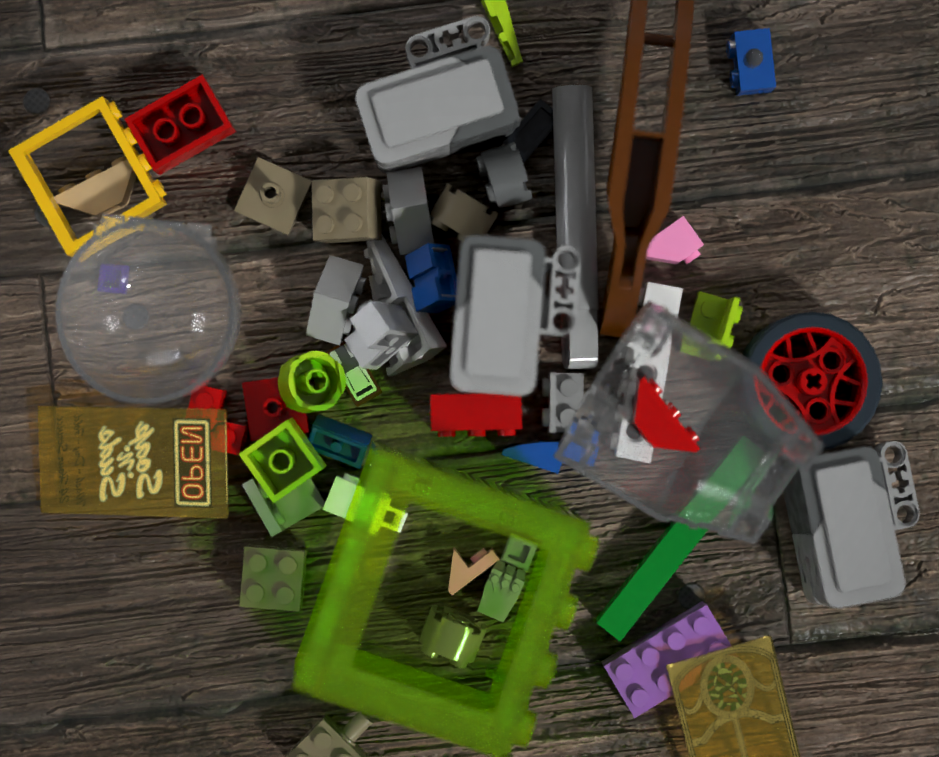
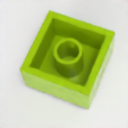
(282, 460)

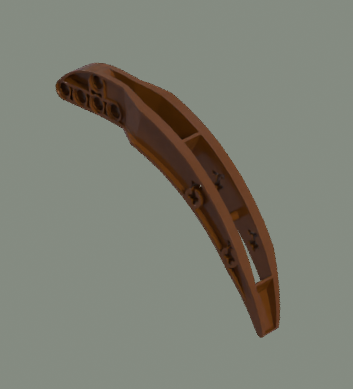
(642, 163)

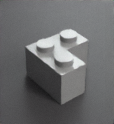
(407, 209)
(335, 300)
(379, 333)

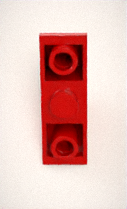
(659, 421)

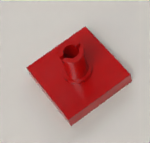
(267, 409)

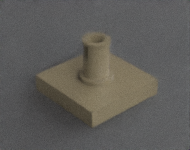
(273, 196)

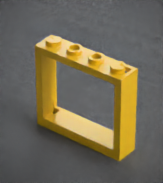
(44, 196)

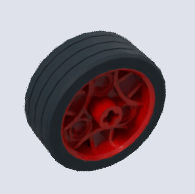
(849, 349)

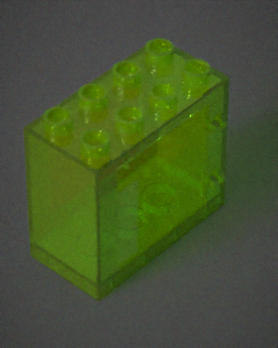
(340, 673)

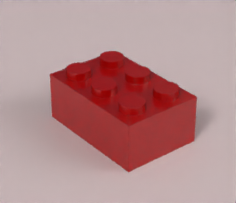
(180, 125)
(475, 414)

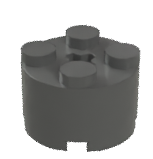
(505, 176)

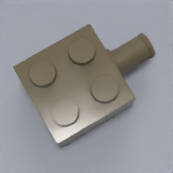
(330, 740)

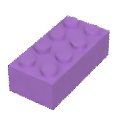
(641, 666)

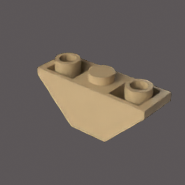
(101, 190)

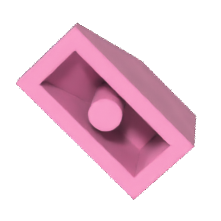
(675, 244)

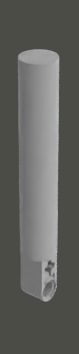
(577, 217)

